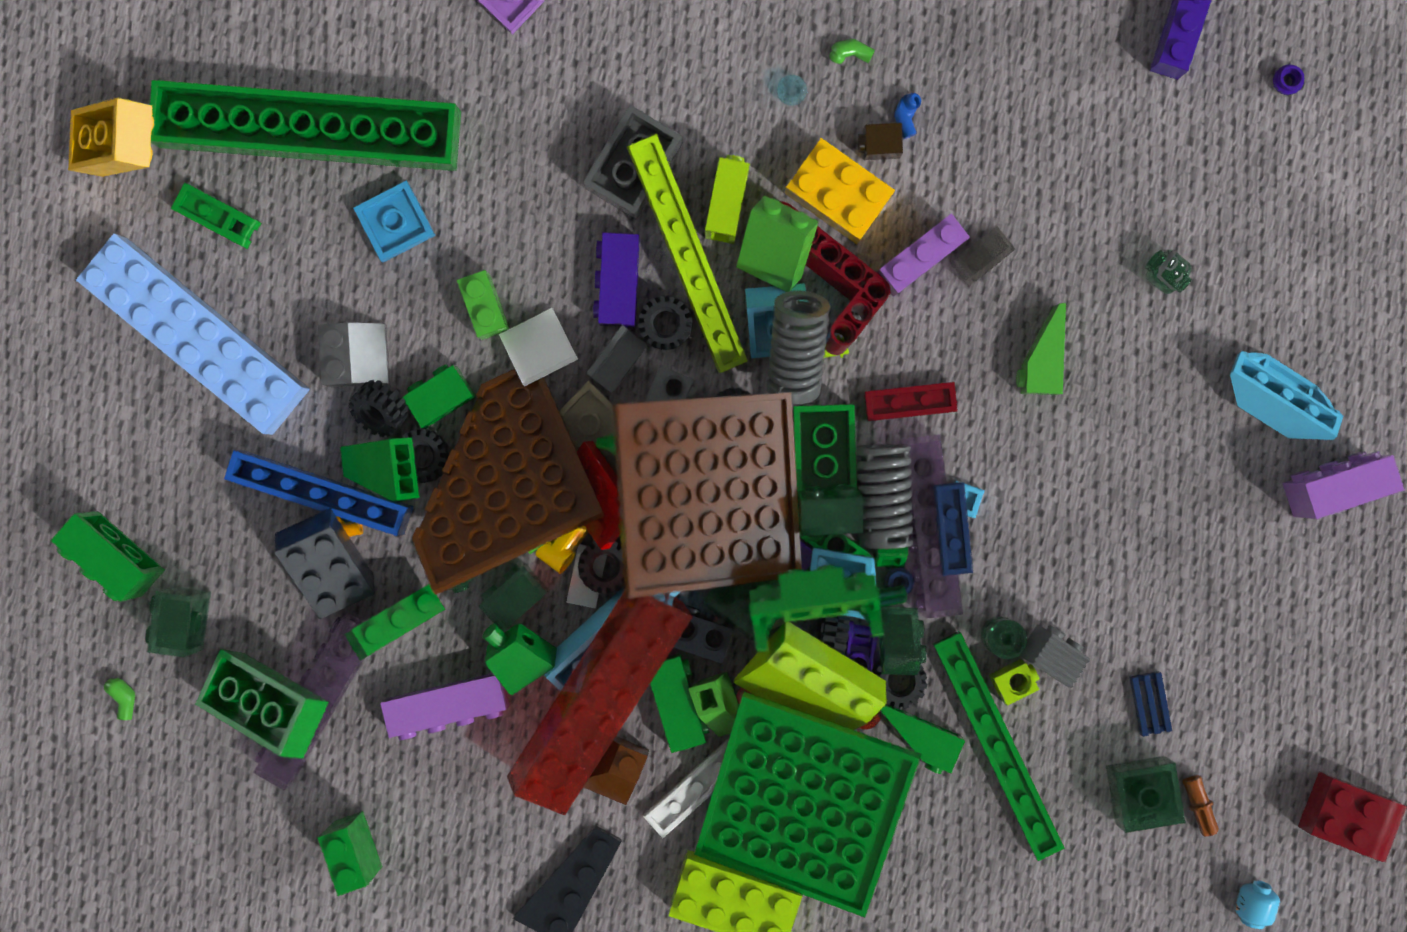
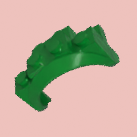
(814, 595)

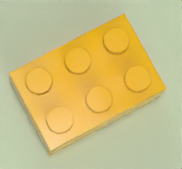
(110, 137)
(839, 191)

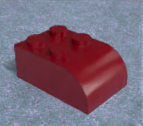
(1352, 817)

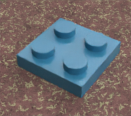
(394, 221)

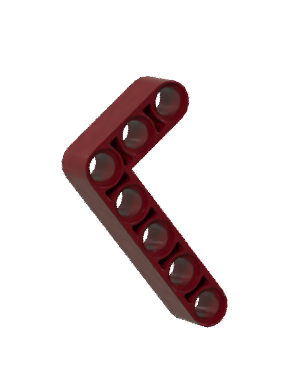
(855, 290)

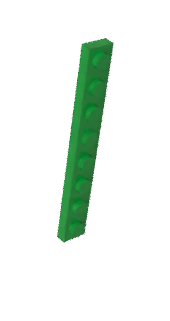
(998, 746)

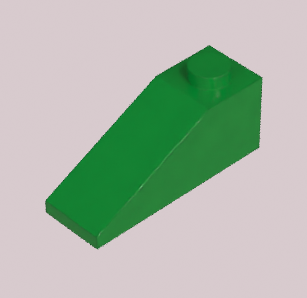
(936, 744)

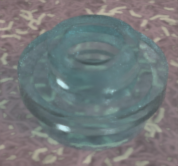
(792, 80)

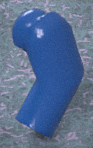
(905, 112)

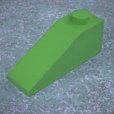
(1044, 364)

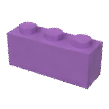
(923, 254)

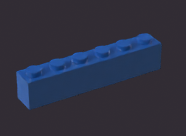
(318, 492)

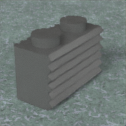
(1054, 656)

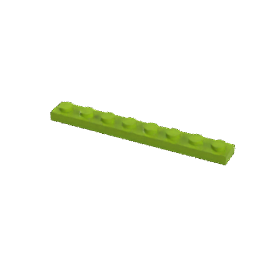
(687, 253)

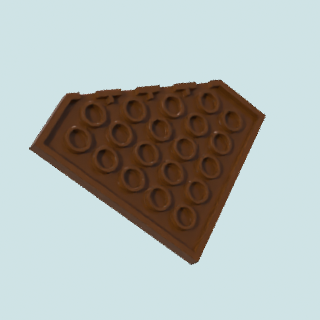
(504, 485)

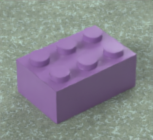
(1342, 485)

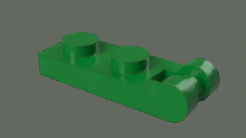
(214, 215)

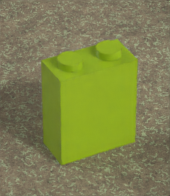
(727, 199)

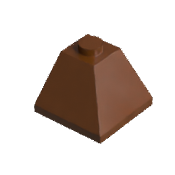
(618, 770)

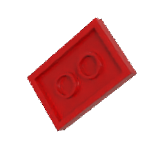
(605, 485)

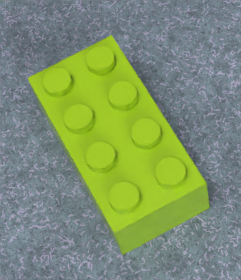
(730, 899)

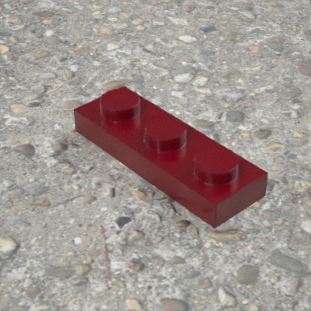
(910, 401)

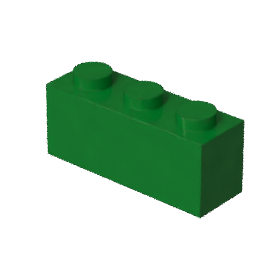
(394, 622)
(676, 706)

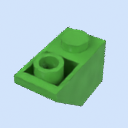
(715, 703)

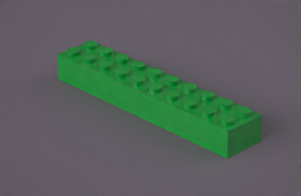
(305, 125)

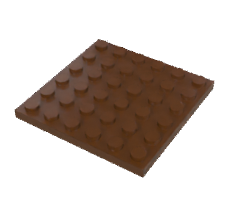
(706, 492)

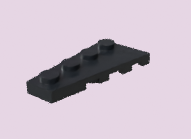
(570, 887)

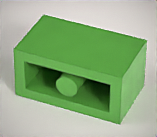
(483, 305)

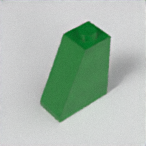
(383, 467)

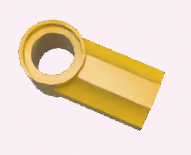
(561, 551)

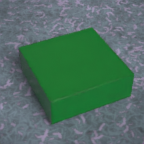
(891, 557)

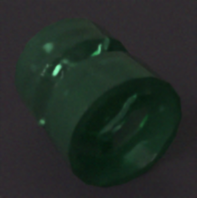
(1004, 637)

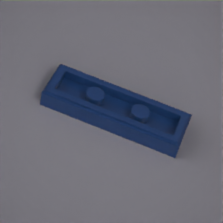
(952, 529)

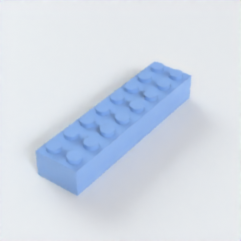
(192, 334)

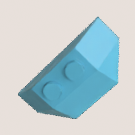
(1283, 398)

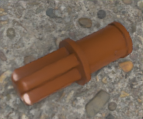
(1201, 805)

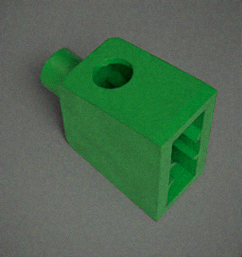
(517, 656)

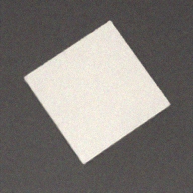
(538, 347)

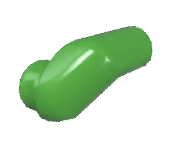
(848, 48)
(123, 695)

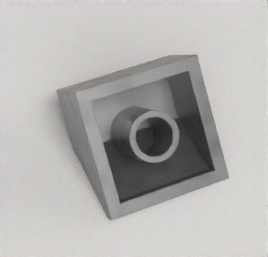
(353, 353)

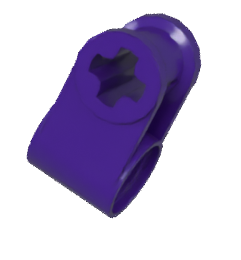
(861, 646)

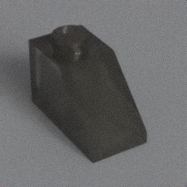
(982, 256)

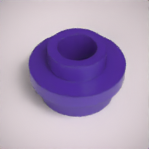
(1297, 79)

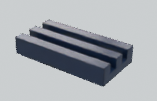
(1163, 706)

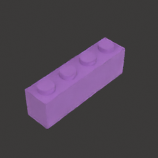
(444, 705)

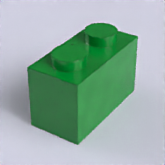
(438, 396)

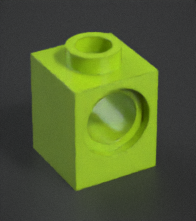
(1002, 677)

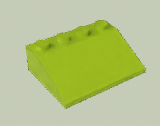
(813, 679)

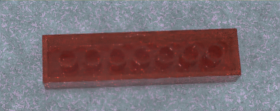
(597, 699)

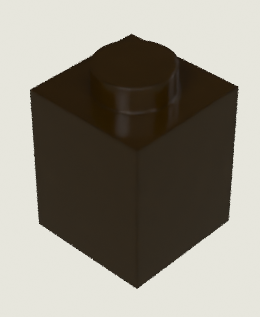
(881, 141)

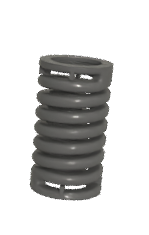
(798, 345)
(895, 461)

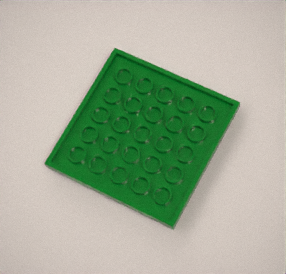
(806, 804)

